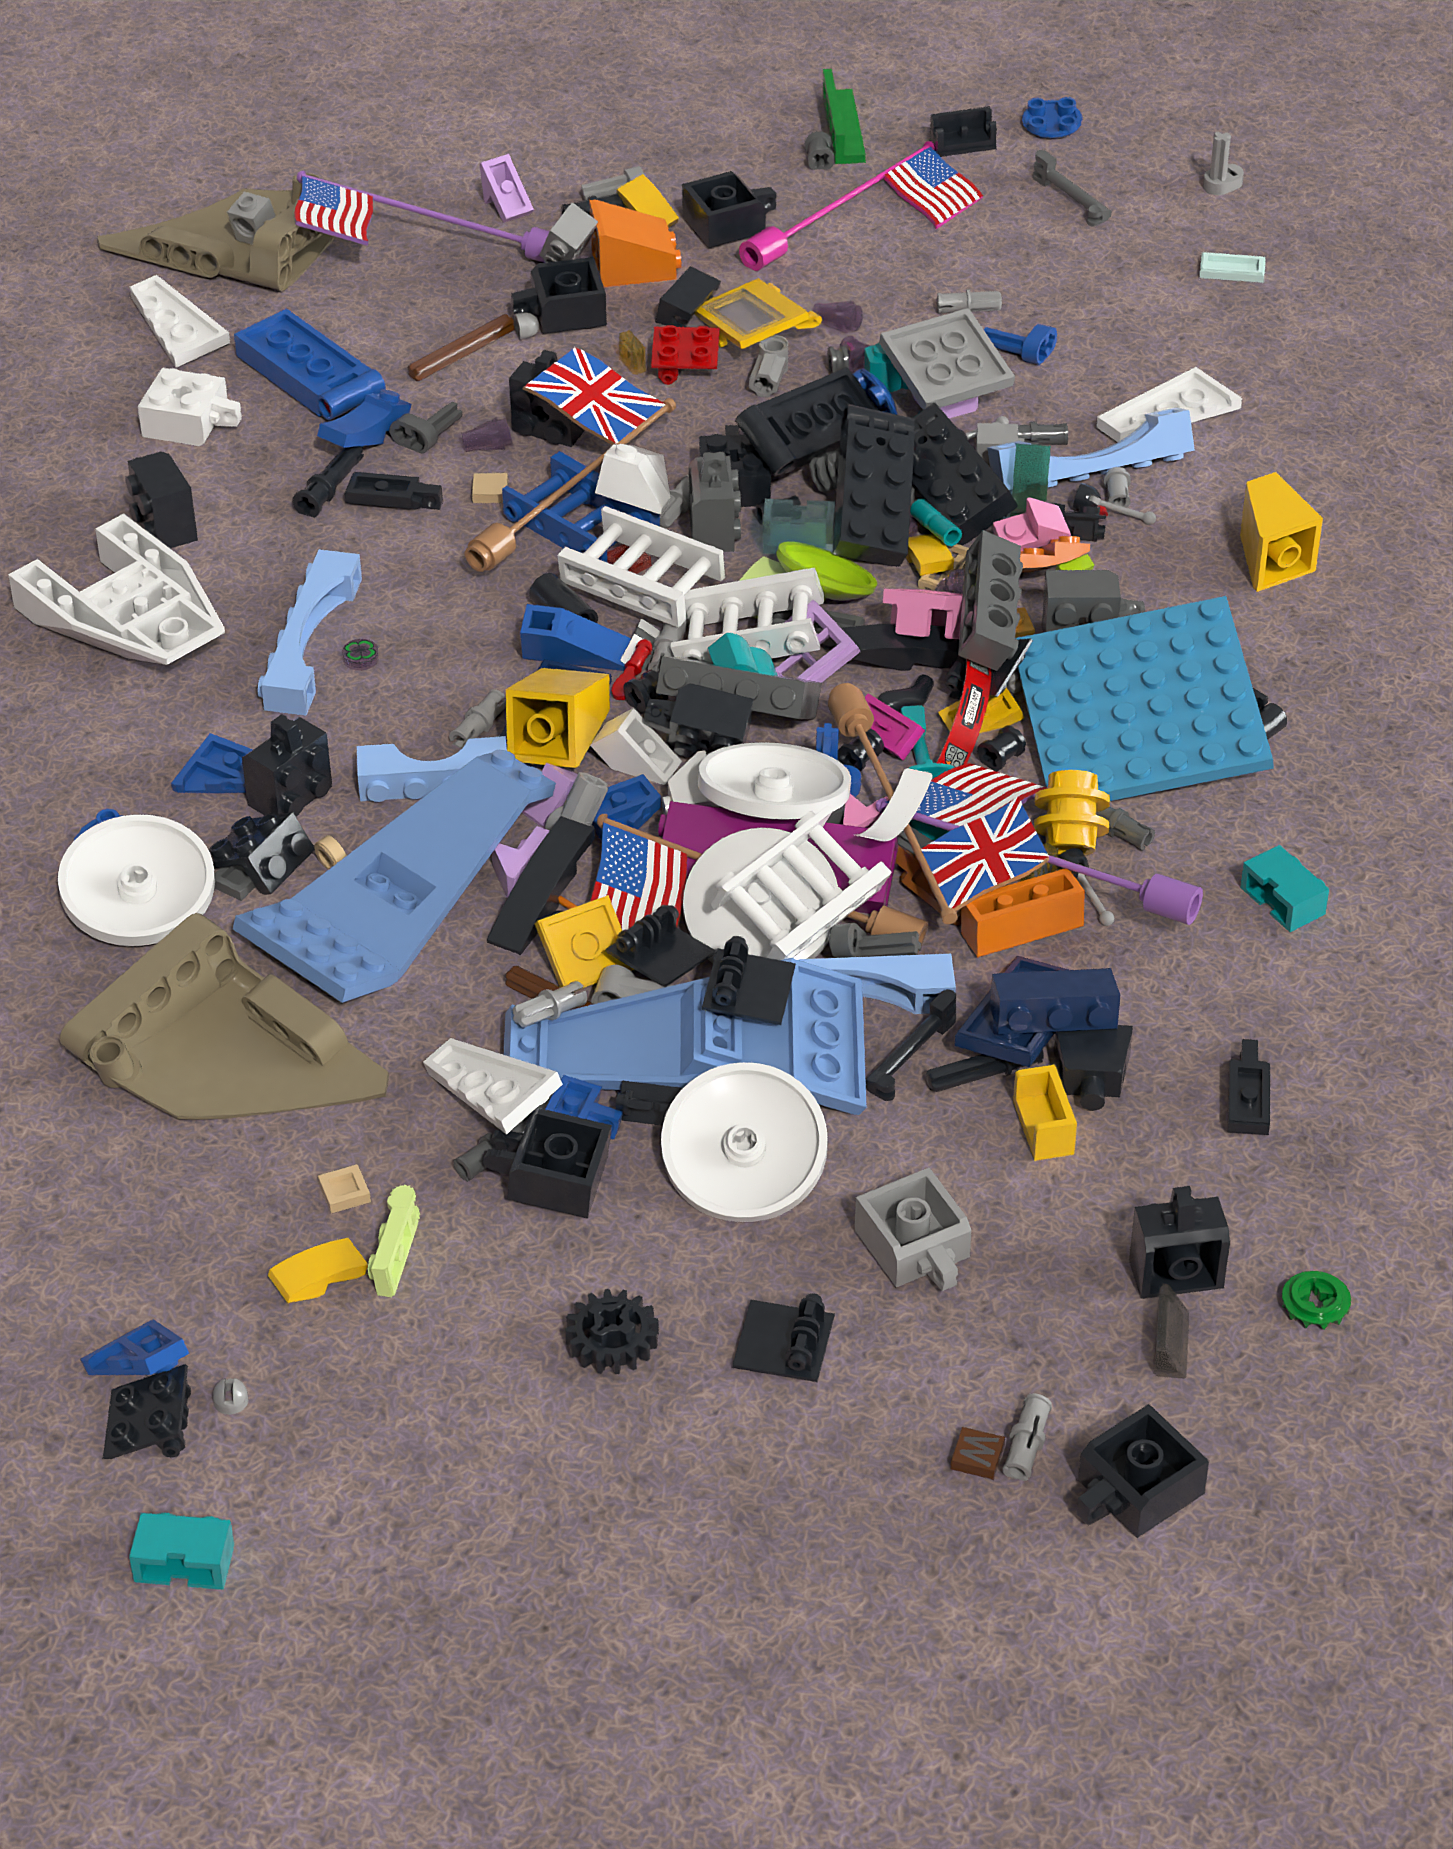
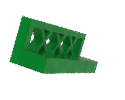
(842, 122)

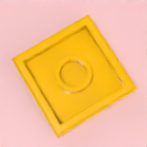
(578, 941)

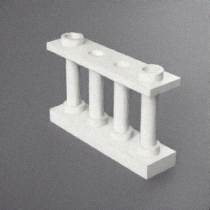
(637, 591)
(751, 598)
(810, 923)

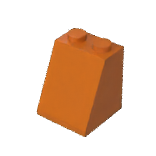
(632, 246)

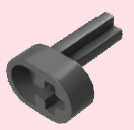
(420, 433)
(852, 941)

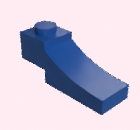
(367, 422)

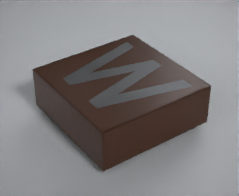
(977, 1453)

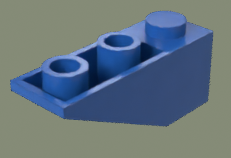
(570, 639)

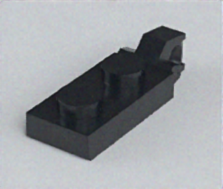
(392, 491)
(1248, 1092)

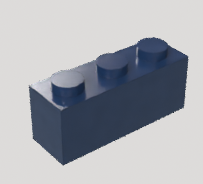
(1054, 1001)

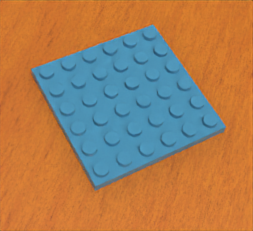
(1145, 700)

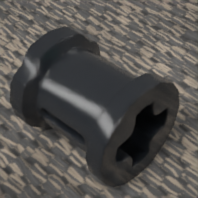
(998, 750)
(854, 752)

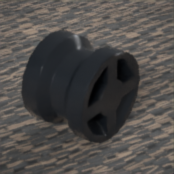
(640, 691)

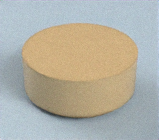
(329, 851)

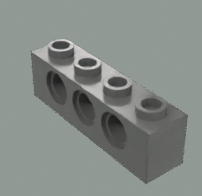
(990, 601)

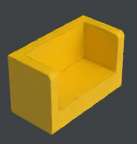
(1044, 1112)

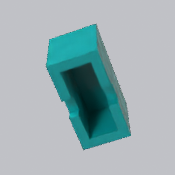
(1286, 887)
(182, 1549)

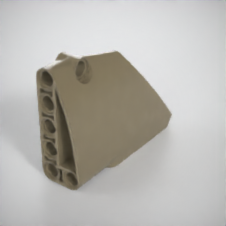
(208, 247)
(215, 1036)

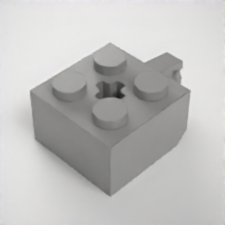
(914, 1229)

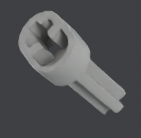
(1222, 176)
(608, 186)

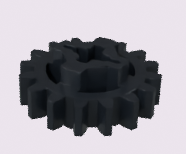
(612, 1331)

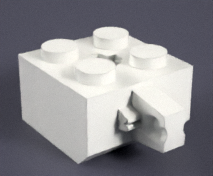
(186, 407)

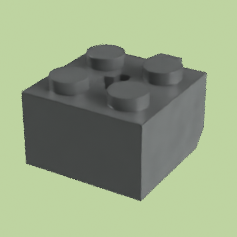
(714, 501)
(1083, 598)

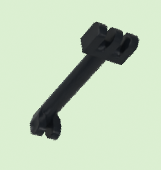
(941, 1019)

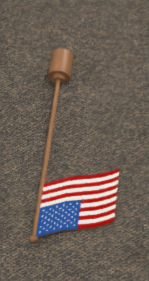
(651, 872)

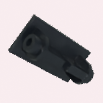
(1085, 522)
(645, 1102)

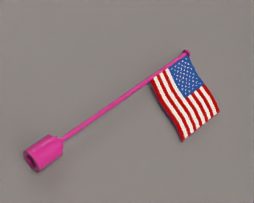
(919, 179)

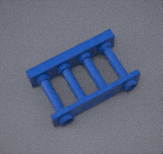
(550, 521)

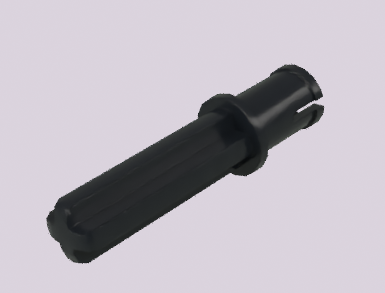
(970, 1070)

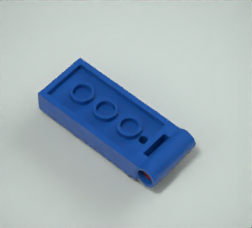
(307, 364)

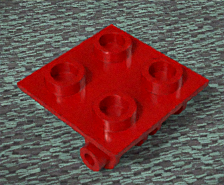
(684, 349)

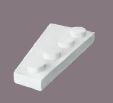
(177, 322)
(1188, 391)
(491, 1082)

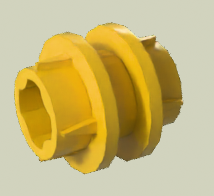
(1072, 810)

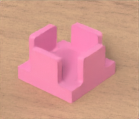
(920, 608)

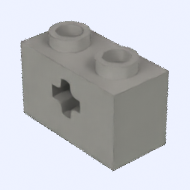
(568, 235)

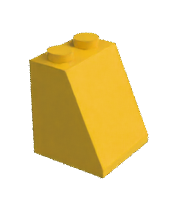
(1278, 532)
(555, 715)

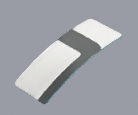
(643, 631)

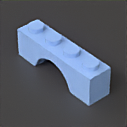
(389, 774)

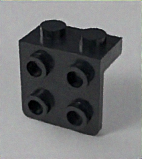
(265, 847)

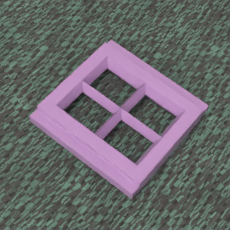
(834, 659)

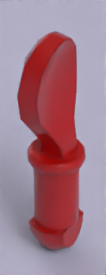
(633, 668)

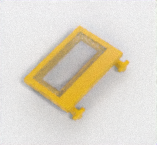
(754, 314)

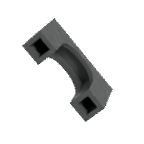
(771, 693)

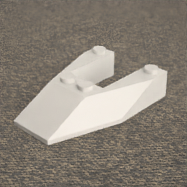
(141, 612)

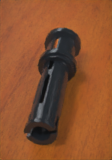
(323, 486)

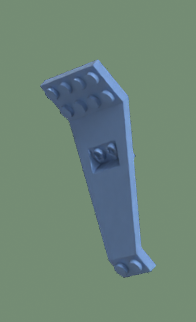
(386, 898)
(671, 1040)

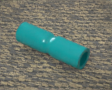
(935, 522)

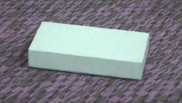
(1232, 267)

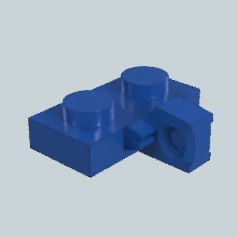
(581, 1100)

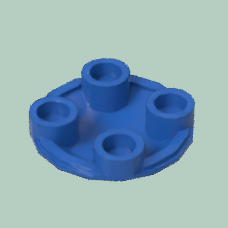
(1052, 117)
(876, 391)

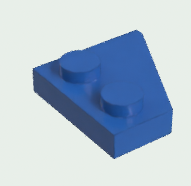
(213, 768)
(629, 803)
(139, 1352)

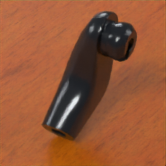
(912, 696)

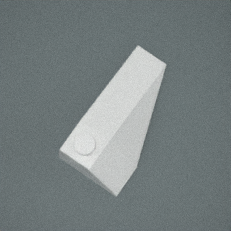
(634, 477)

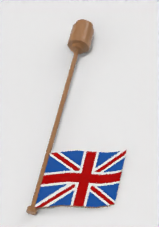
(596, 402)
(968, 858)

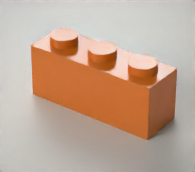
(1023, 912)

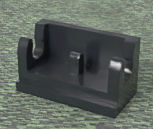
(963, 131)
(686, 297)

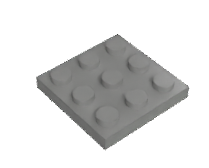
(946, 359)

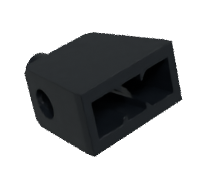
(1093, 1063)

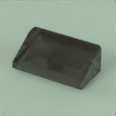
(1171, 1335)

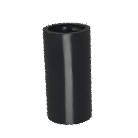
(553, 592)

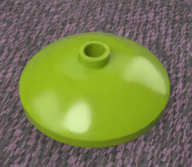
(837, 575)

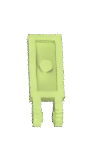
(394, 1241)

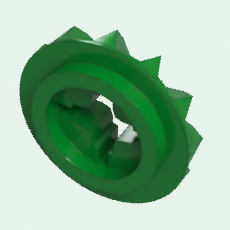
(1327, 1288)

